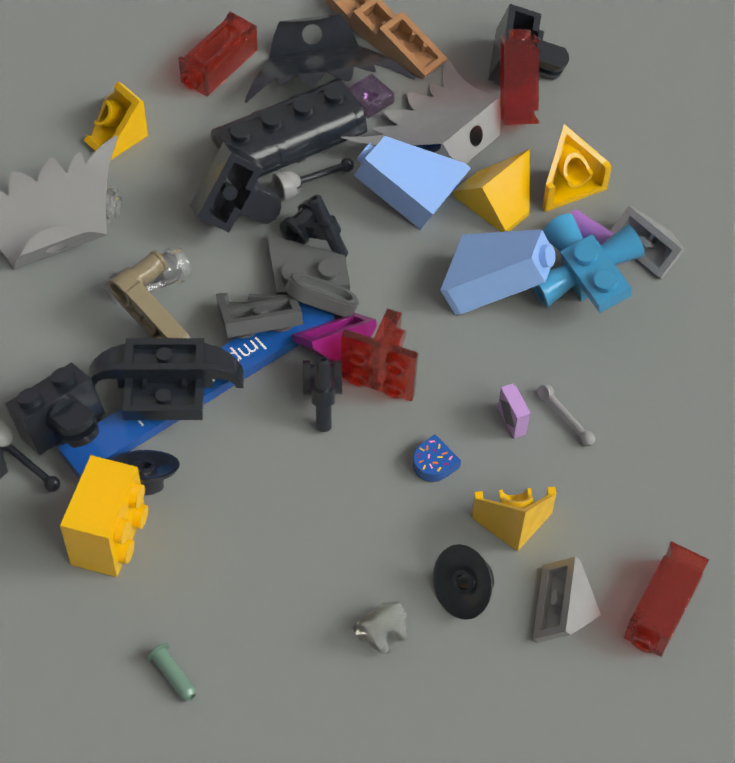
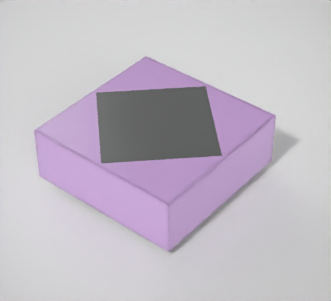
(513, 410)

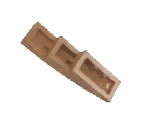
(391, 34)

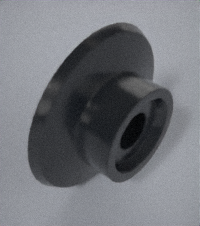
(152, 467)
(463, 581)

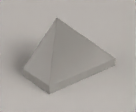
(659, 242)
(563, 600)

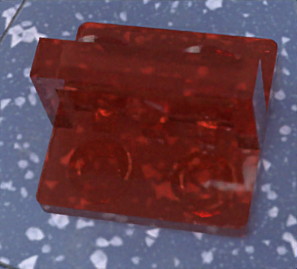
(381, 360)

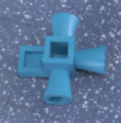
(588, 265)

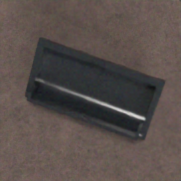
(296, 126)

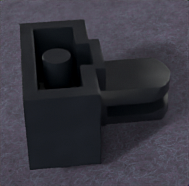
(551, 56)
(233, 190)
(57, 410)

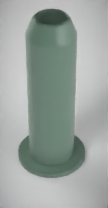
(172, 672)

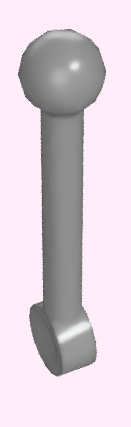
(546, 392)

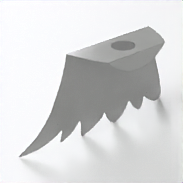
(444, 118)
(55, 210)

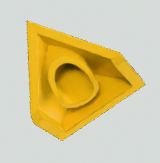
(120, 116)
(575, 172)
(499, 192)
(515, 516)

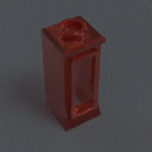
(218, 54)
(519, 77)
(665, 599)

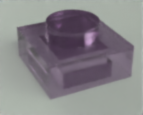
(372, 95)

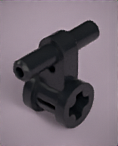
(314, 222)
(322, 383)

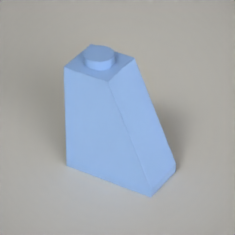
(409, 177)
(496, 267)

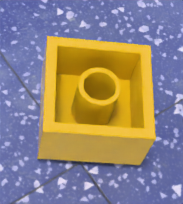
(104, 516)

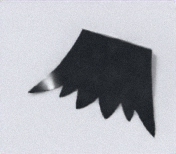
(334, 53)

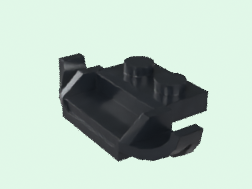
(165, 375)

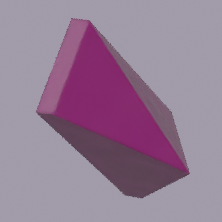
(326, 338)

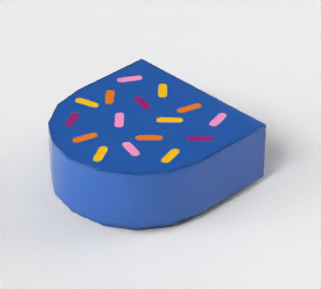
(434, 460)

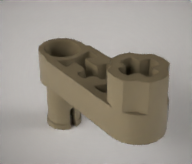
(143, 307)

